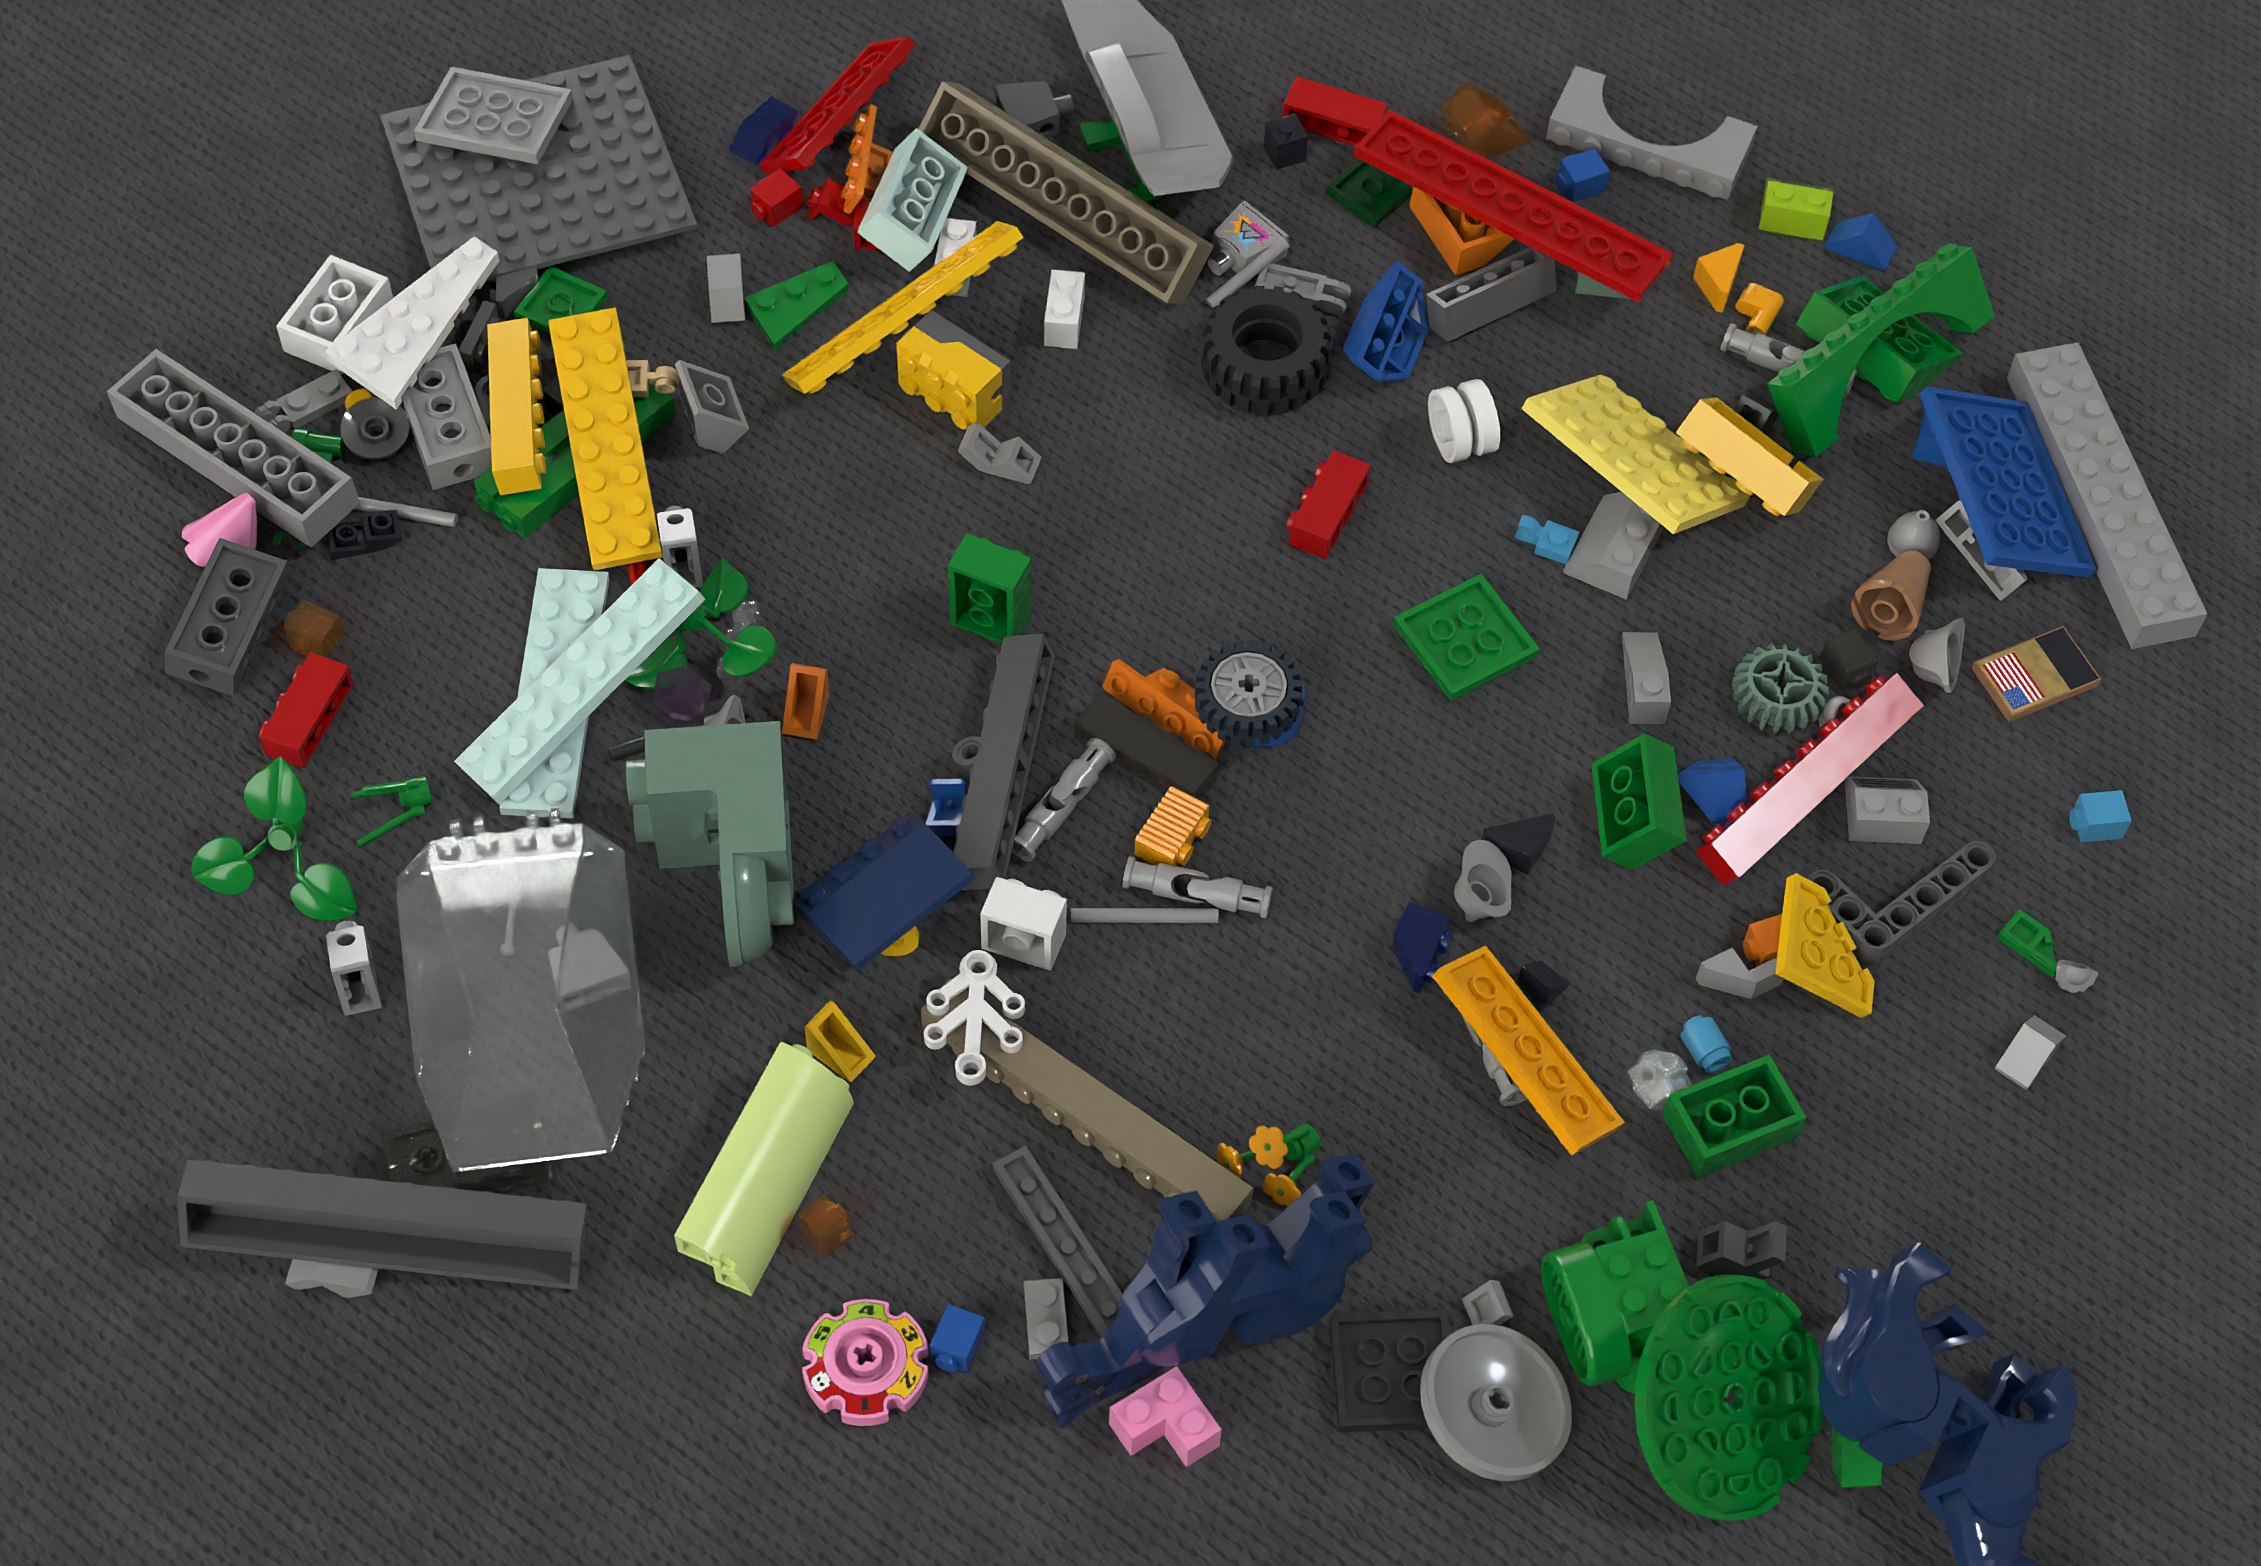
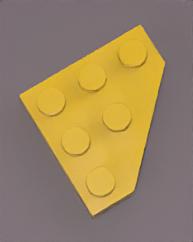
(1819, 951)

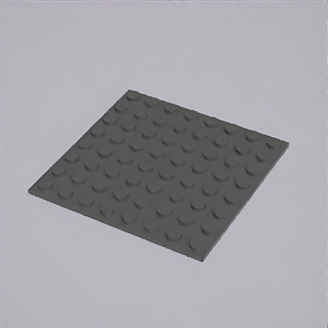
(592, 192)

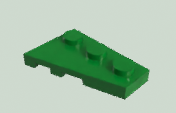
(793, 302)

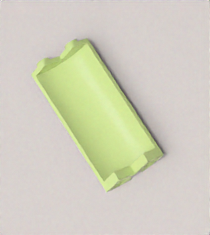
(765, 1168)

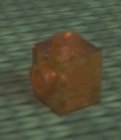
(313, 629)

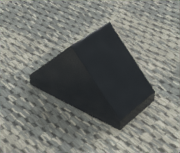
(1522, 840)

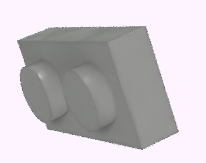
(1045, 1314)

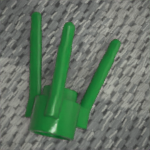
(411, 793)

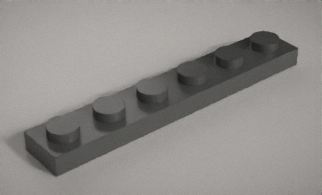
(1060, 1237)

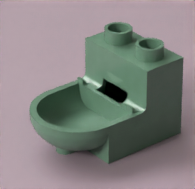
(725, 803)

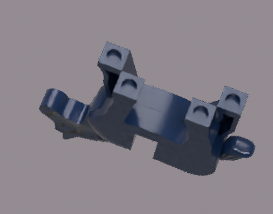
(1217, 1276)

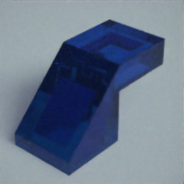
(760, 128)

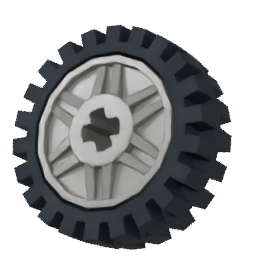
(1248, 693)

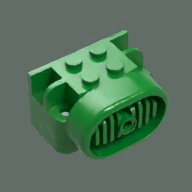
(1611, 1294)

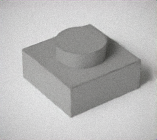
(1488, 1304)

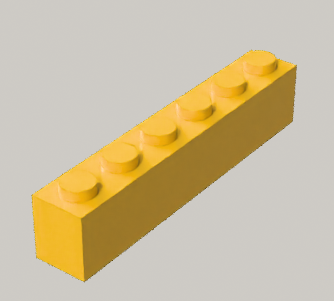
(515, 406)

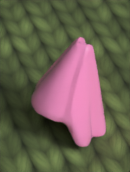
(232, 521)

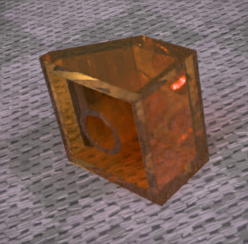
(1482, 121)

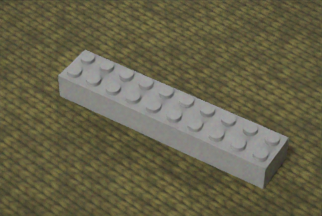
(2108, 497)

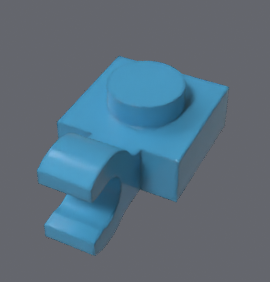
(1551, 541)

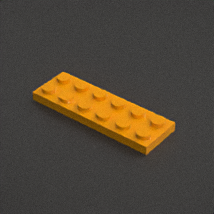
(1528, 1050)

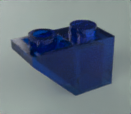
(1418, 941)

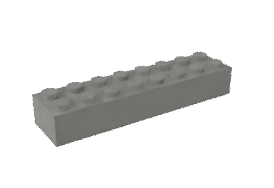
(234, 447)

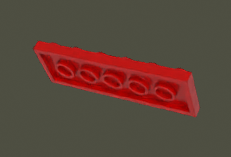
(837, 105)

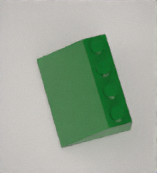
(1899, 358)

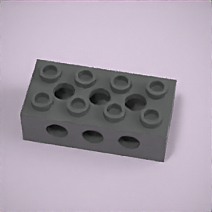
(226, 617)

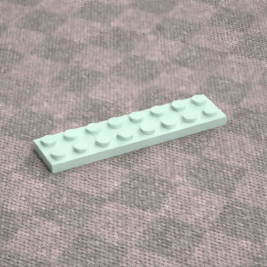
(561, 612)
(579, 680)

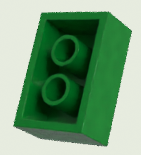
(989, 589)
(1638, 801)
(1733, 1116)

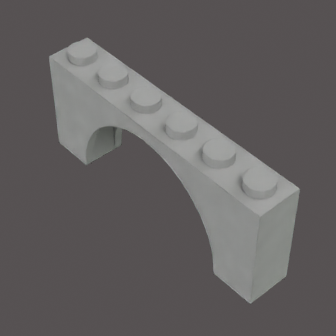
(1704, 165)

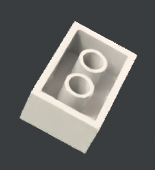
(330, 307)

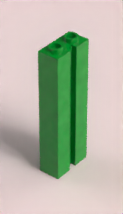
(559, 485)

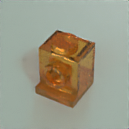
(826, 1226)

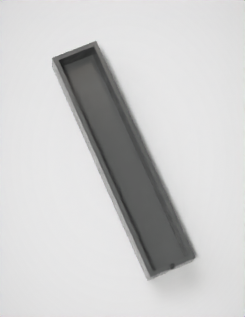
(381, 1224)

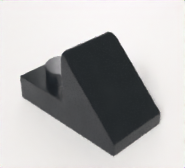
(1540, 984)

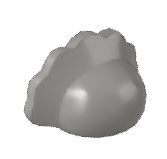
(1832, 709)
(2074, 976)

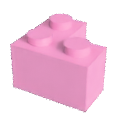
(1169, 1410)

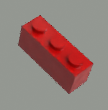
(1332, 111)
(1328, 504)
(306, 710)

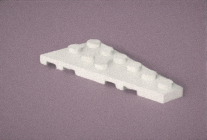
(410, 328)

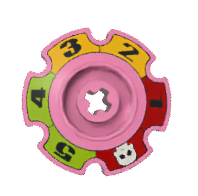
(869, 1390)

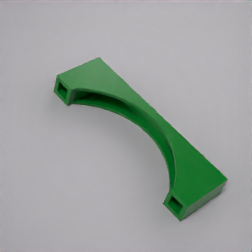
(1813, 388)

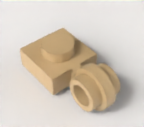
(663, 379)

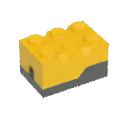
(953, 371)

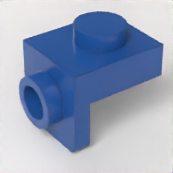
(946, 805)

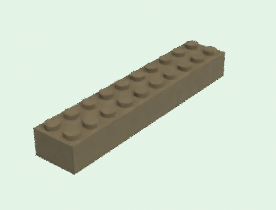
(1066, 193)

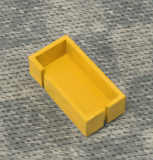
(1748, 456)

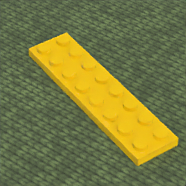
(895, 312)
(605, 439)

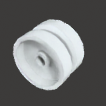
(1464, 420)

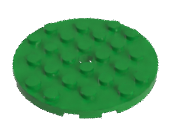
(1715, 1454)

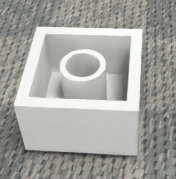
(1023, 923)

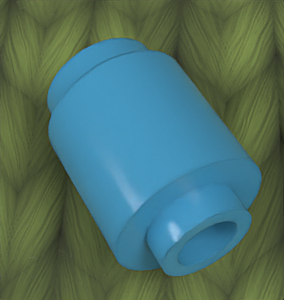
(1706, 1043)

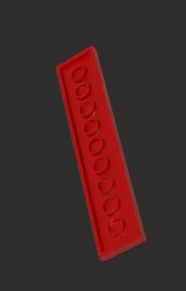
(1514, 205)

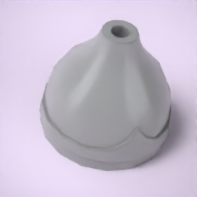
(1915, 532)

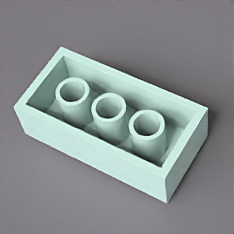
(912, 200)

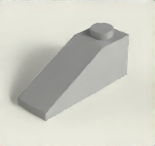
(1957, 527)
(1646, 678)

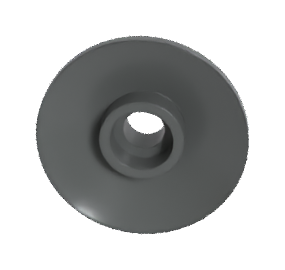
(371, 416)

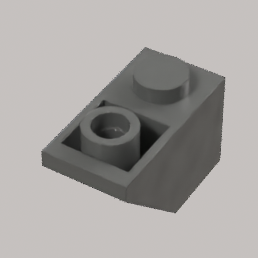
(512, 290)

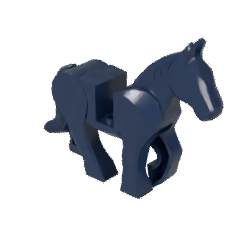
(1893, 1400)

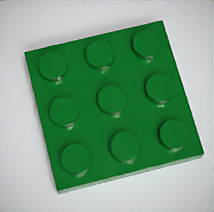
(1466, 637)

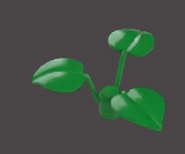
(723, 593)
(276, 795)

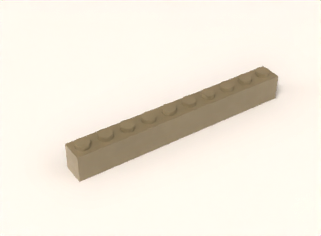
(1101, 1117)

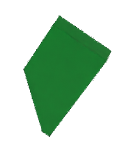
(2030, 940)

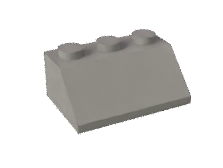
(1614, 545)

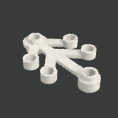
(975, 1011)

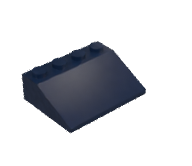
(883, 890)

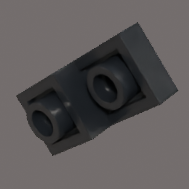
(372, 534)

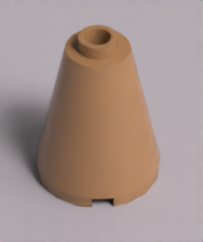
(1893, 597)

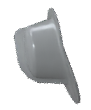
(1484, 882)

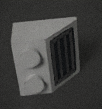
(710, 407)
(1886, 810)

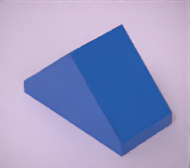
(1863, 241)

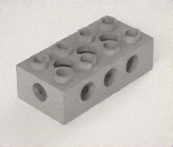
(466, 449)

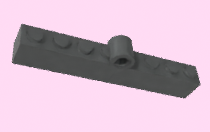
(1001, 758)

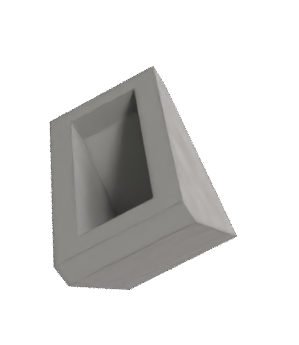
(2029, 1052)

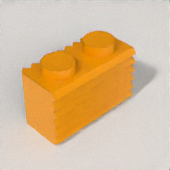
(1173, 829)

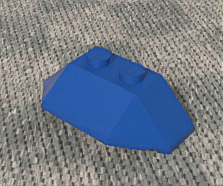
(1389, 326)

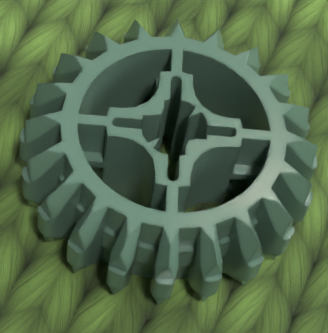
(1760, 696)

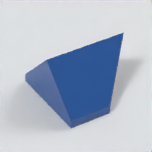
(1715, 786)

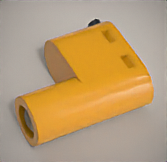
(1759, 304)

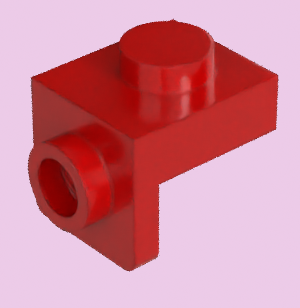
(829, 202)

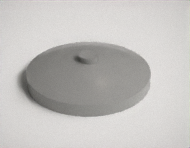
(1496, 1402)

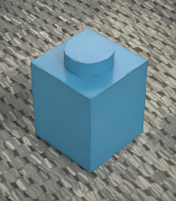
(2100, 816)

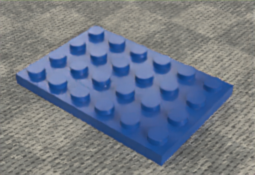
(2007, 483)

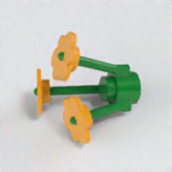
(1268, 1148)

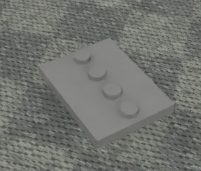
(493, 115)

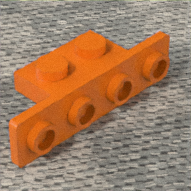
(867, 161)
(1163, 700)

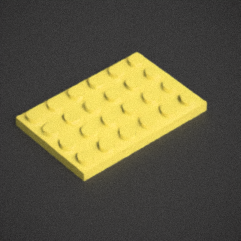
(1636, 453)

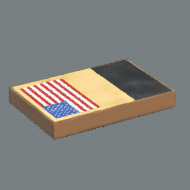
(2036, 674)

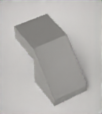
(725, 288)
(1008, 459)
(1730, 975)
(342, 1279)

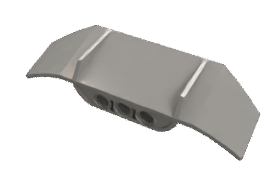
(1150, 96)

